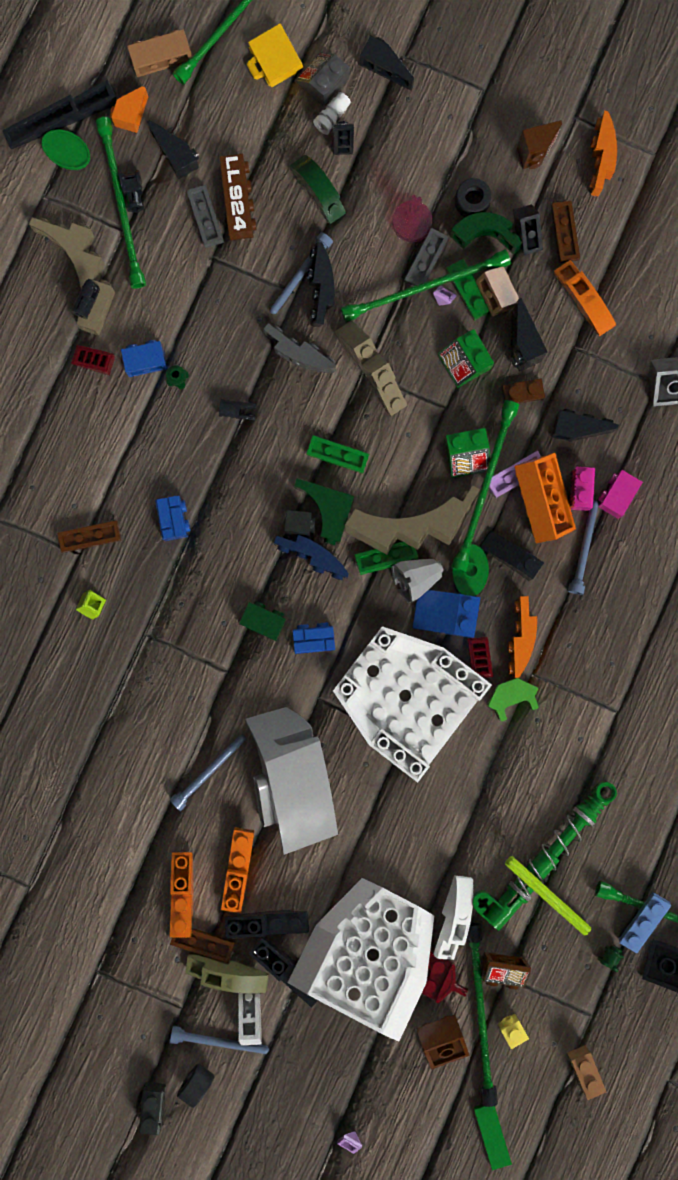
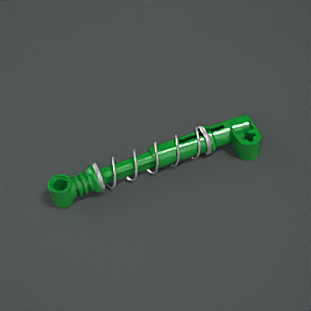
(545, 860)

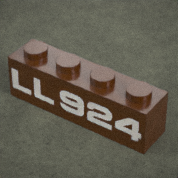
(236, 196)

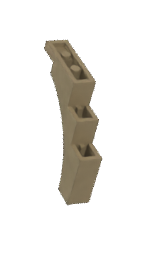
(439, 523)

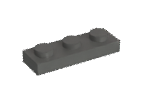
(205, 216)
(426, 258)

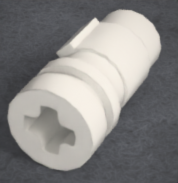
(332, 113)

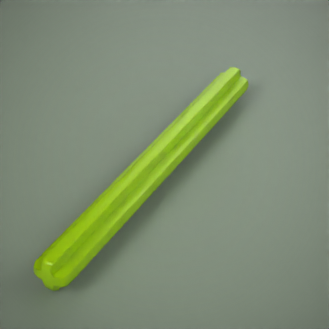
(547, 895)

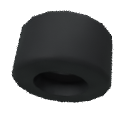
(475, 186)
(195, 1085)

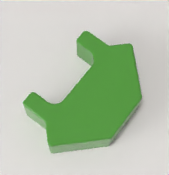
(511, 693)

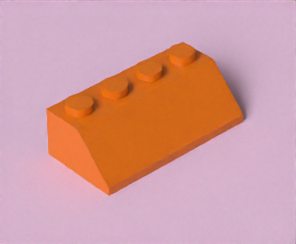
(545, 498)

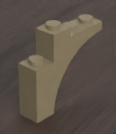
(373, 365)

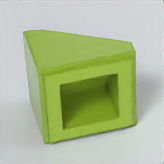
(90, 604)

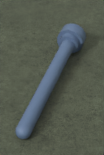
(327, 241)
(576, 586)
(179, 800)
(179, 1035)

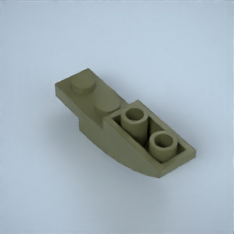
(224, 977)

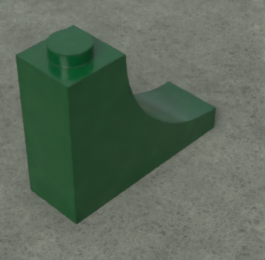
(333, 508)

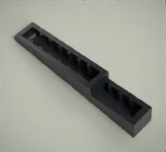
(61, 114)

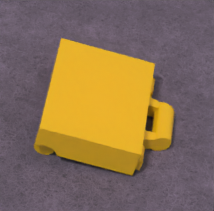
(274, 56)

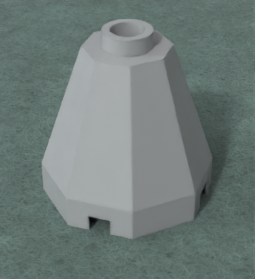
(416, 577)

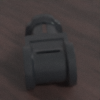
(132, 188)

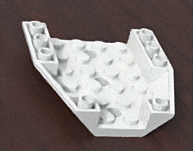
(404, 728)
(338, 958)

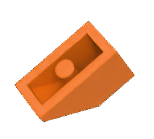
(129, 110)

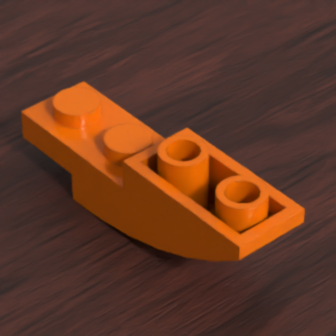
(605, 151)
(586, 297)
(522, 646)
(237, 870)
(181, 895)

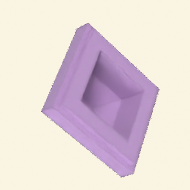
(444, 296)
(350, 1142)

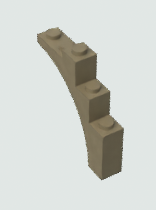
(89, 265)

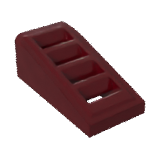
(109, 359)
(489, 673)

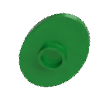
(66, 149)
(475, 578)

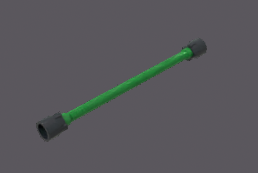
(488, 1090)

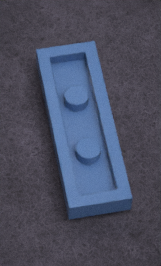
(644, 922)

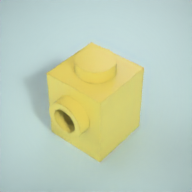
(513, 1031)

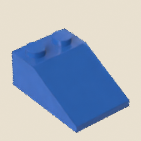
(447, 613)

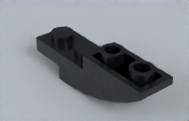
(322, 277)
(266, 923)
(278, 965)

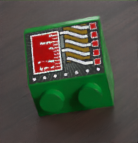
(466, 358)
(467, 452)

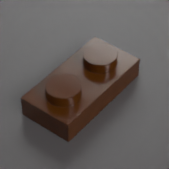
(524, 391)

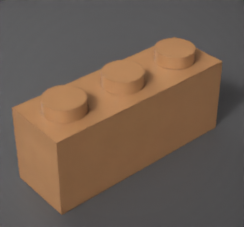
(159, 52)

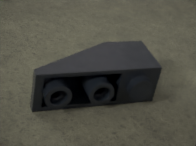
(575, 427)

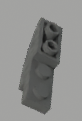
(305, 356)

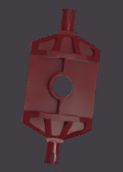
(441, 979)

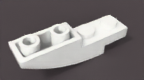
(458, 918)

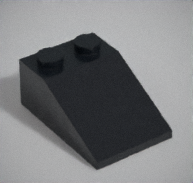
(526, 343)
(662, 965)

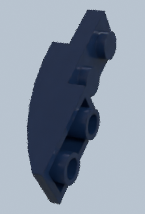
(321, 558)

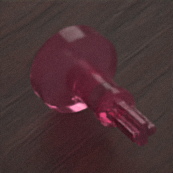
(412, 220)

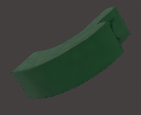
(318, 184)
(485, 225)

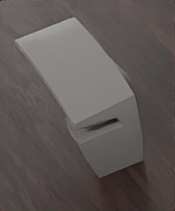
(294, 780)

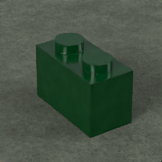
(263, 621)

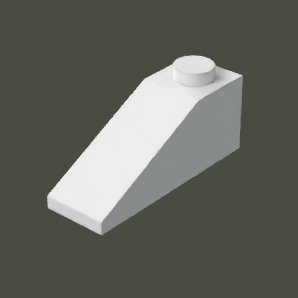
(249, 1018)

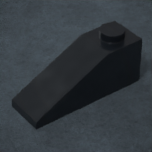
(382, 60)
(343, 138)
(177, 152)
(512, 556)

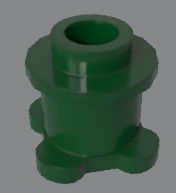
(180, 380)
(611, 957)

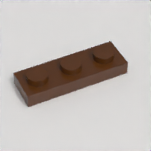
(565, 231)
(89, 536)
(206, 945)

